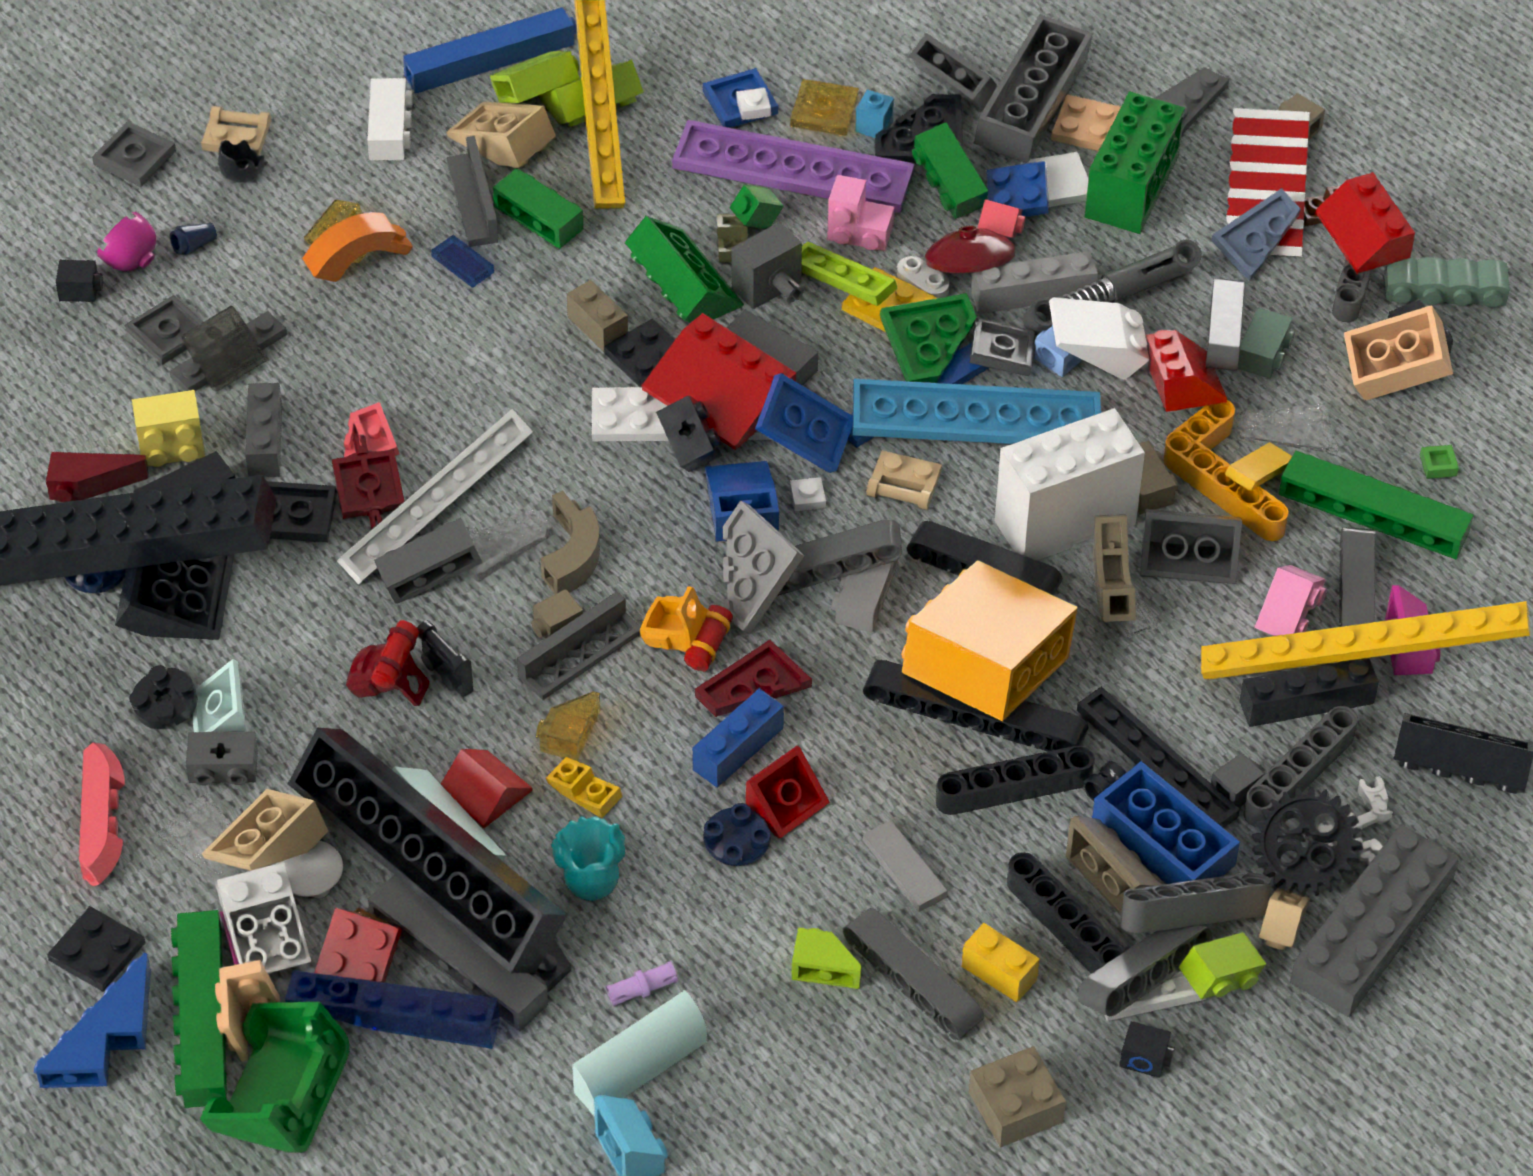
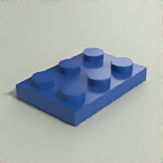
(805, 423)

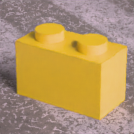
(1000, 962)

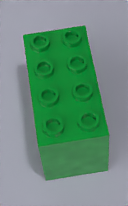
(1134, 162)

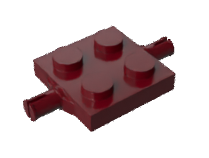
(367, 482)

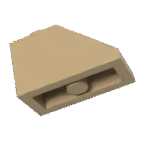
(1283, 919)

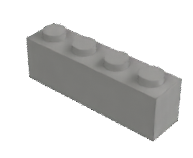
(1027, 281)

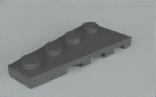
(1195, 94)

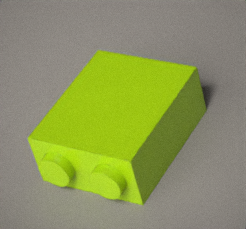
(535, 76)

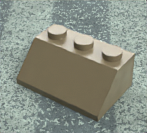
(1106, 860)

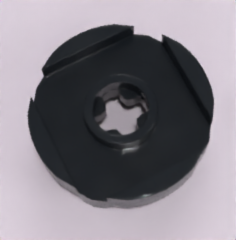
(156, 684)

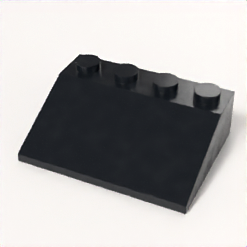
(176, 598)

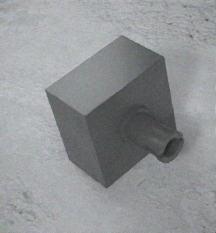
(768, 266)

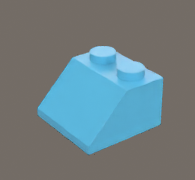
(628, 1137)

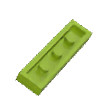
(846, 274)

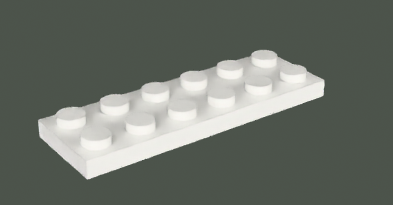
(630, 416)

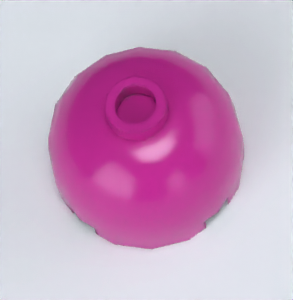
(129, 244)

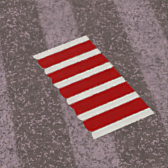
(1269, 156)

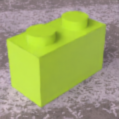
(1222, 966)

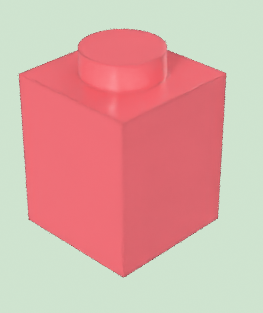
(1001, 219)

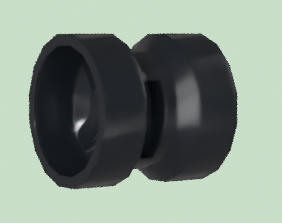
(1099, 782)

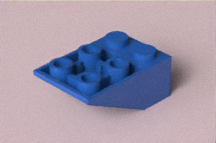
(741, 482)

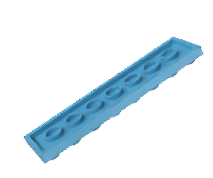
(964, 411)

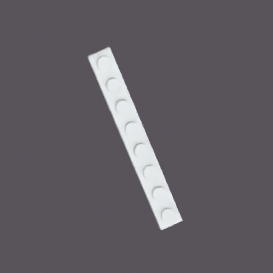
(435, 495)

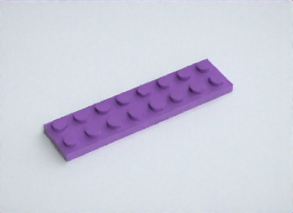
(788, 163)

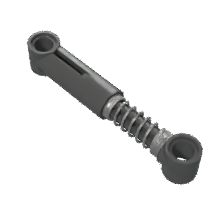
(1124, 281)

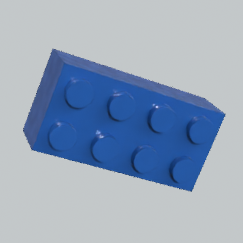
(1165, 828)

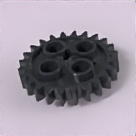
(1312, 812)

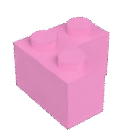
(856, 220)
(1289, 600)

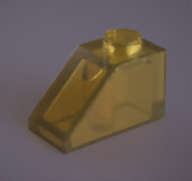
(569, 726)

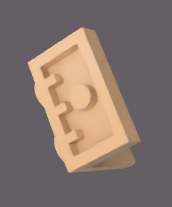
(236, 991)

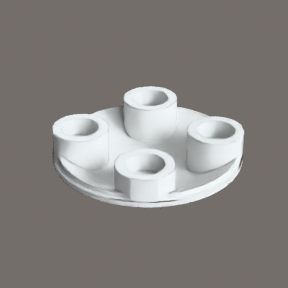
(314, 871)

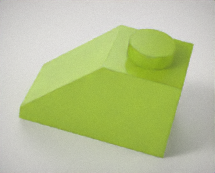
(824, 960)

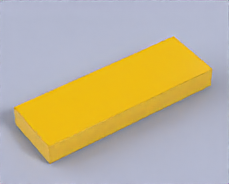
(1259, 466)

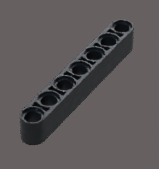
(1027, 724)

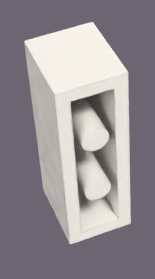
(389, 119)

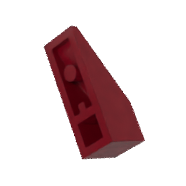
(90, 474)

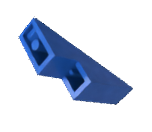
(111, 1024)

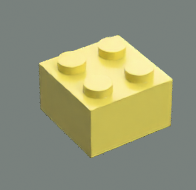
(168, 428)

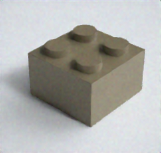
(1017, 1096)

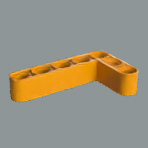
(1191, 458)

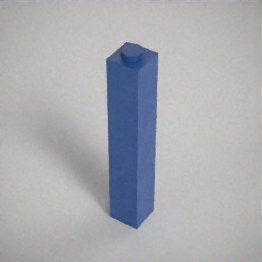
(489, 50)

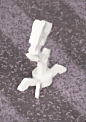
(1376, 800)

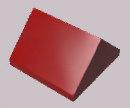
(483, 785)
(786, 792)

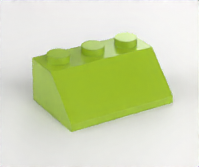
(567, 101)

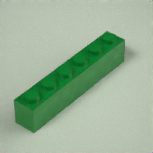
(1375, 504)
(201, 1043)

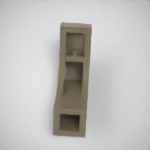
(579, 557)
(1111, 569)

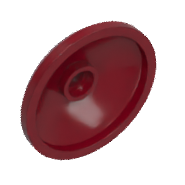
(969, 251)

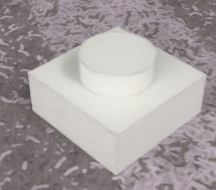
(753, 103)
(807, 494)

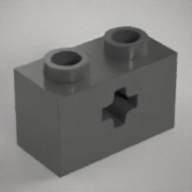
(221, 757)

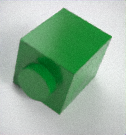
(756, 206)

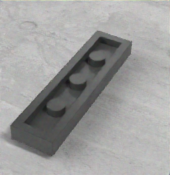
(265, 330)

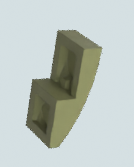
(729, 234)

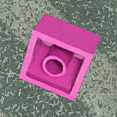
(1405, 605)

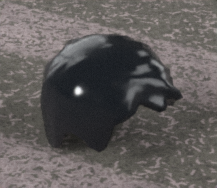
(239, 161)

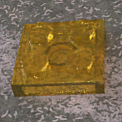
(824, 107)

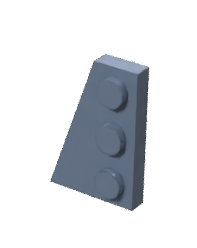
(1257, 232)

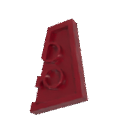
(761, 668)

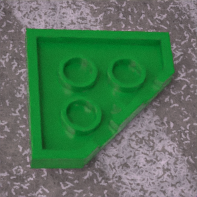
(928, 334)

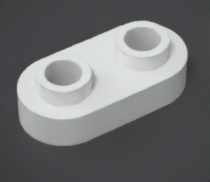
(919, 274)

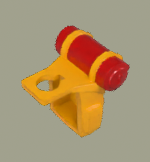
(686, 627)

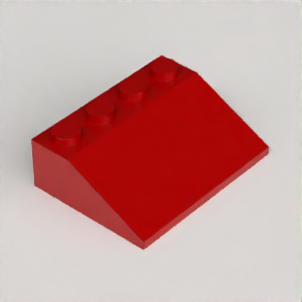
(720, 372)

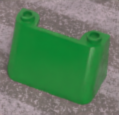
(286, 1078)

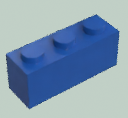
(738, 738)

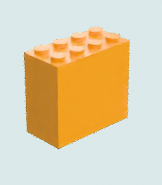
(988, 640)

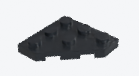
(900, 139)

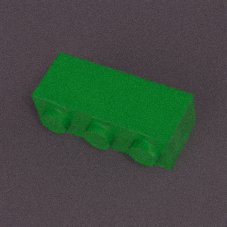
(949, 171)
(538, 208)

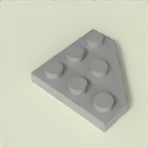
(755, 565)

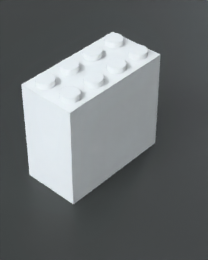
(1064, 479)

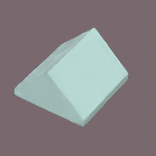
(220, 702)

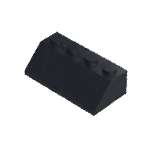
(1464, 752)

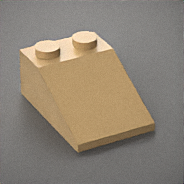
(505, 131)
(269, 832)

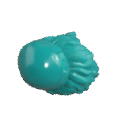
(589, 856)

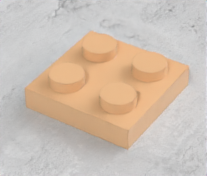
(1084, 122)

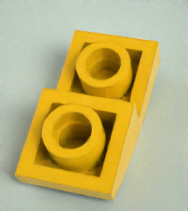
(582, 787)

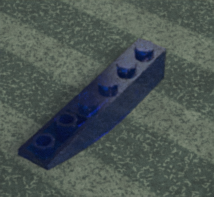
(401, 1008)

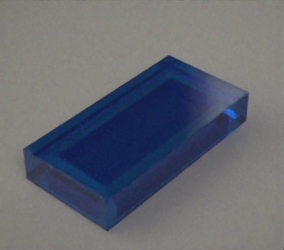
(462, 261)

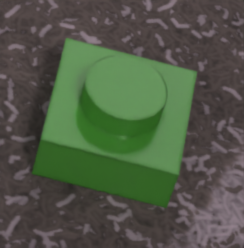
(1439, 461)

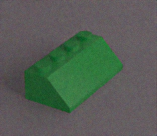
(681, 270)

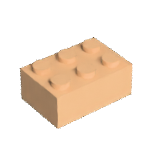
(1398, 353)

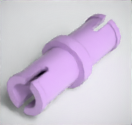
(642, 983)

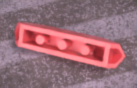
(98, 828)

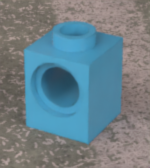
(874, 113)

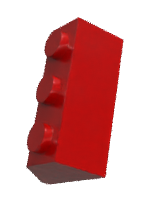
(1366, 224)
(1181, 372)

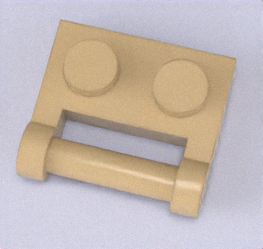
(217, 132)
(907, 473)

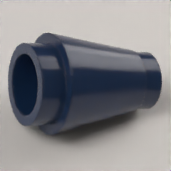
(191, 237)

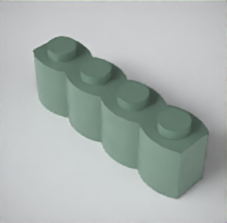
(1448, 281)

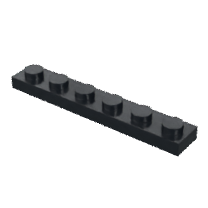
(1144, 745)

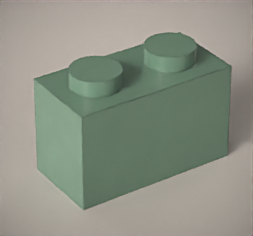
(1264, 343)

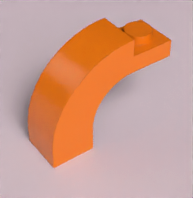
(349, 240)

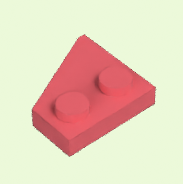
(374, 425)

